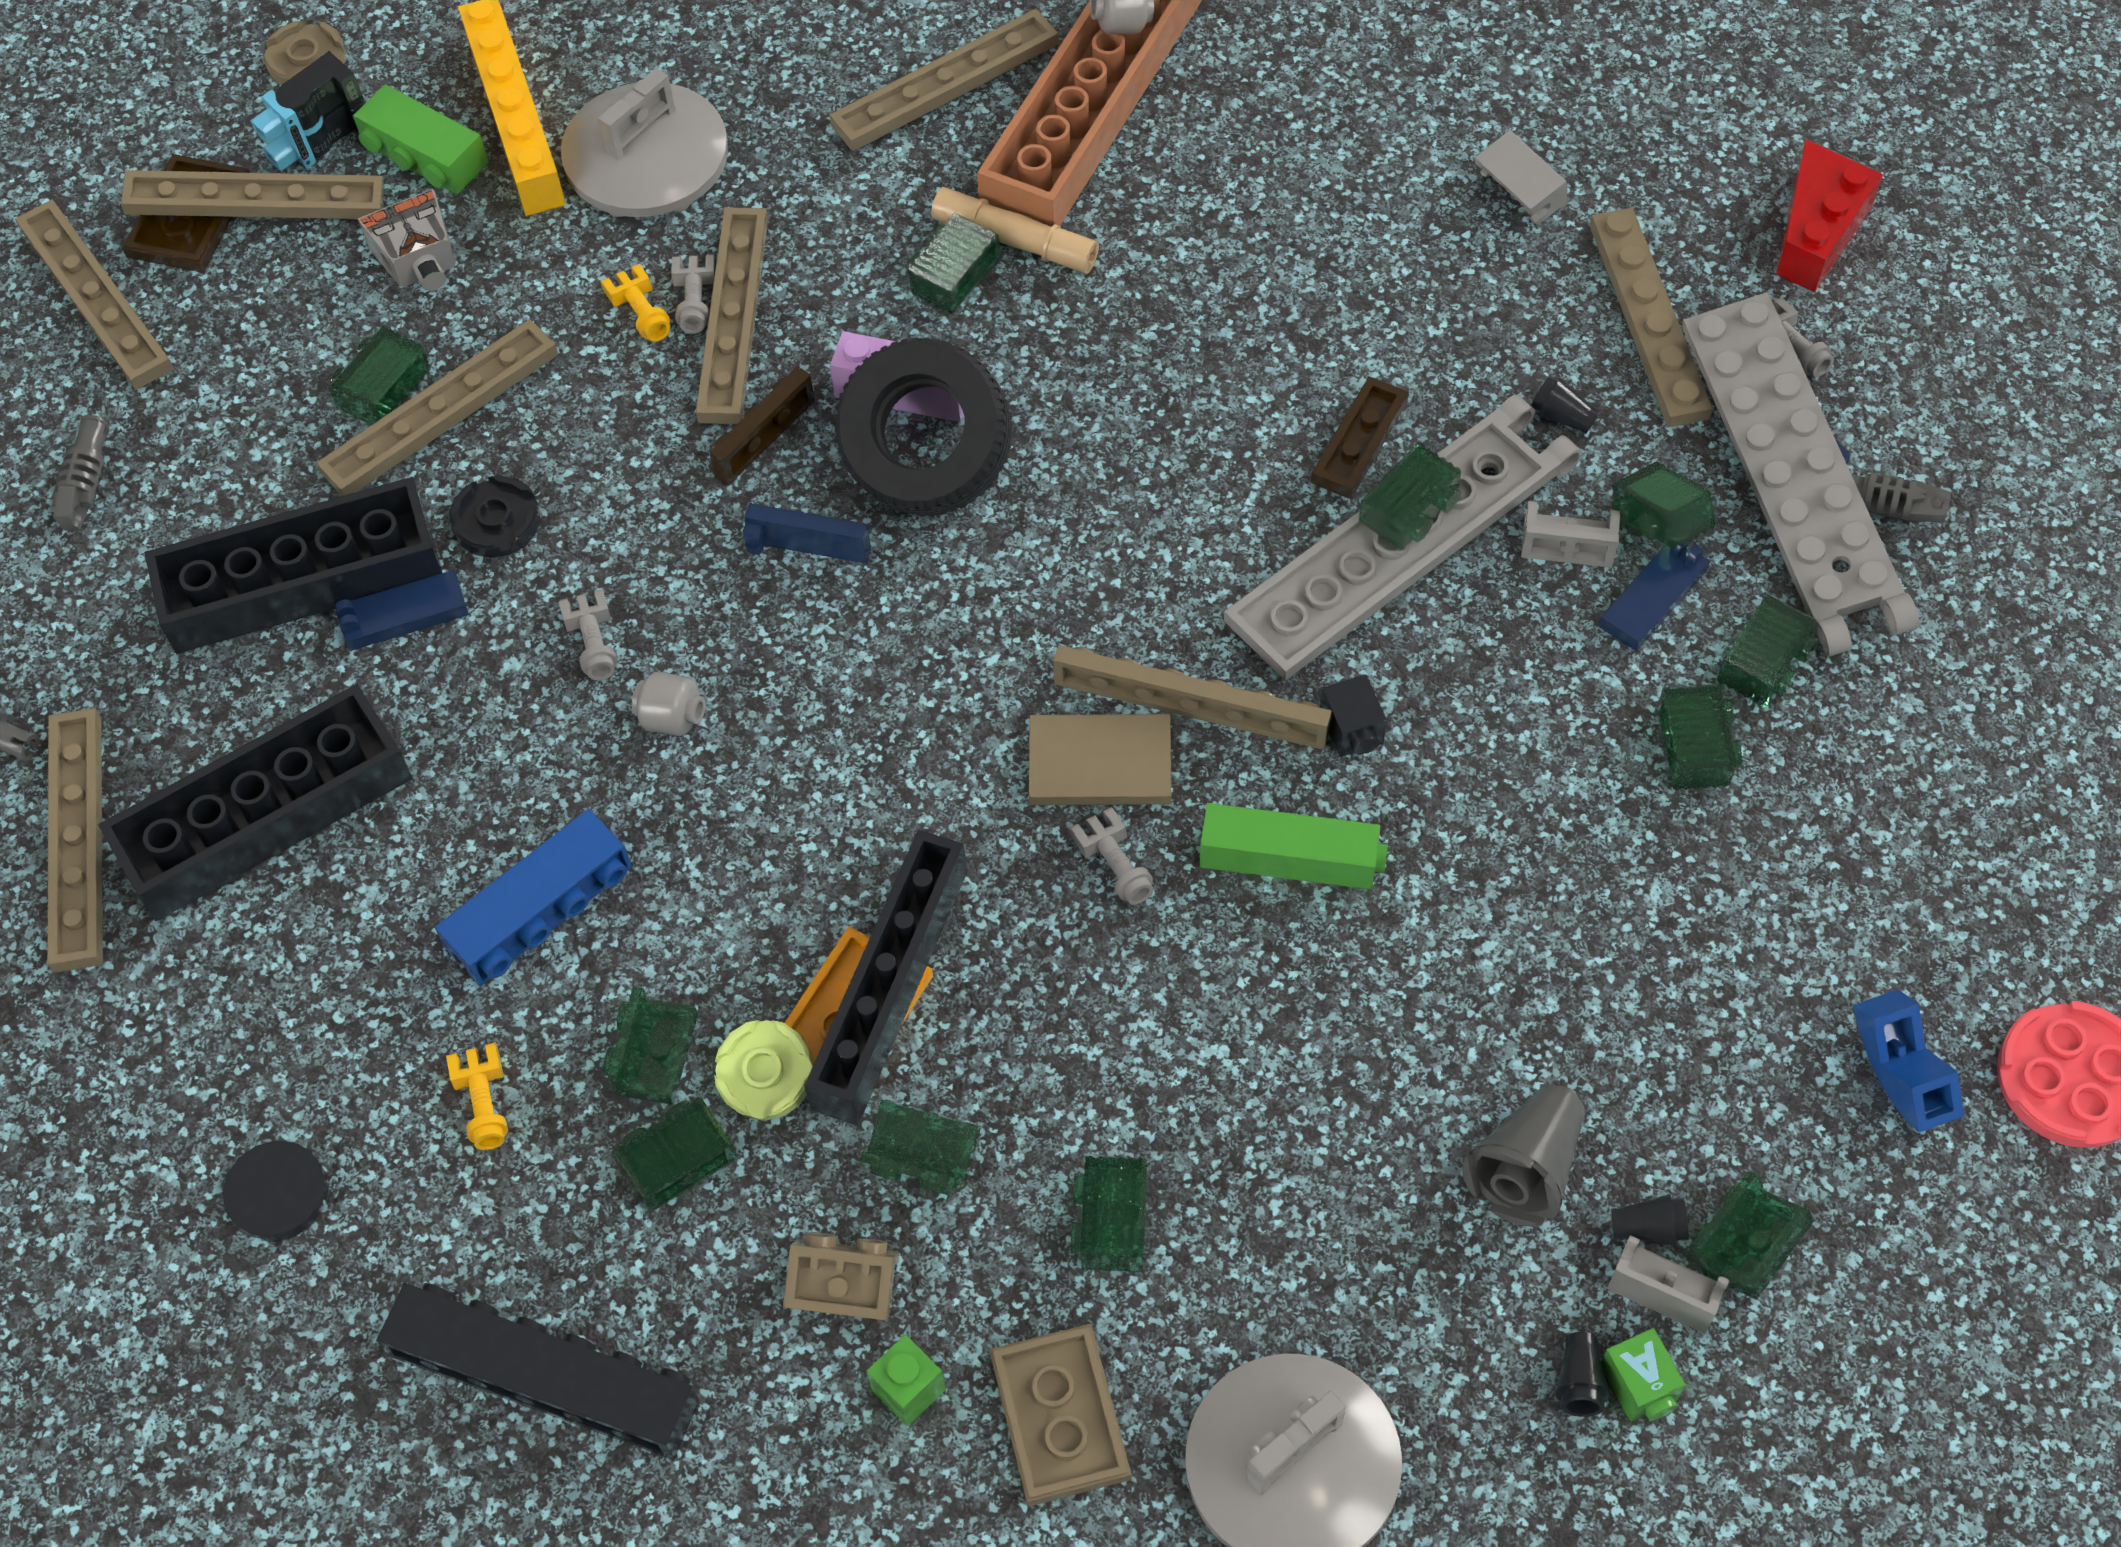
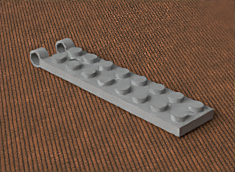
(1796, 469)
(1359, 572)

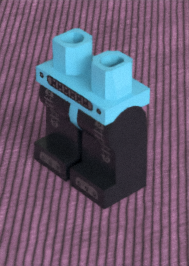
(309, 113)

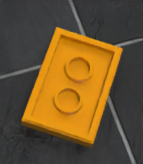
(825, 993)

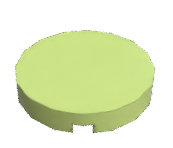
(763, 1069)

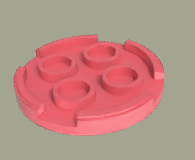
(2065, 1073)

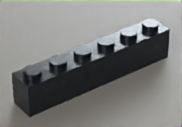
(886, 978)
(539, 1369)

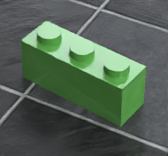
(420, 139)

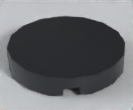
(495, 516)
(275, 1191)

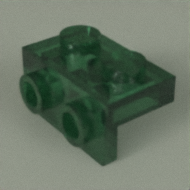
(650, 1048)
(921, 1146)
(1750, 1236)

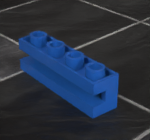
(534, 897)

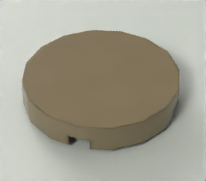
(298, 46)

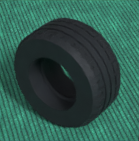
(876, 390)

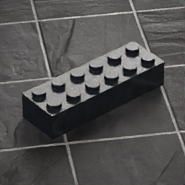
(291, 565)
(255, 802)

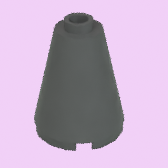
(1528, 1157)

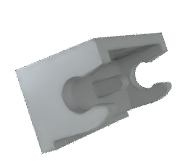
(1524, 176)
(1570, 538)
(1667, 1287)

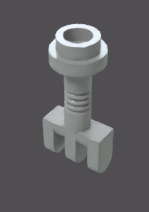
(692, 313)
(1814, 358)
(597, 660)
(1133, 883)

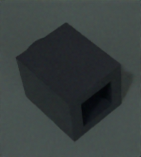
(1356, 716)

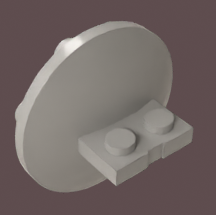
(644, 148)
(1293, 1456)

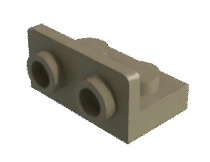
(840, 1276)

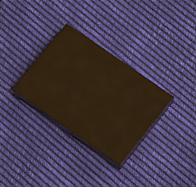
(180, 240)

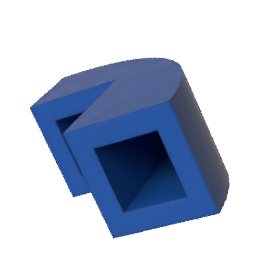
(1913, 1077)

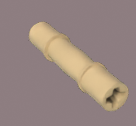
(1019, 230)

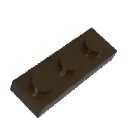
(761, 425)
(1359, 437)

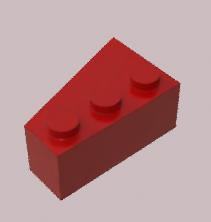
(1824, 213)

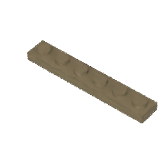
(944, 79)
(251, 194)
(94, 294)
(732, 316)
(1650, 318)
(437, 408)
(1192, 697)
(75, 841)

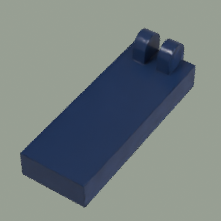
(805, 533)
(1654, 594)
(401, 610)

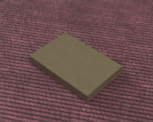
(1100, 759)
(1060, 1415)

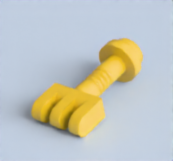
(652, 322)
(486, 1129)

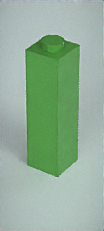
(1291, 846)

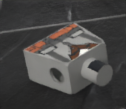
(411, 241)

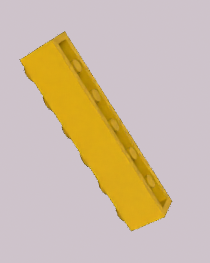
(512, 107)

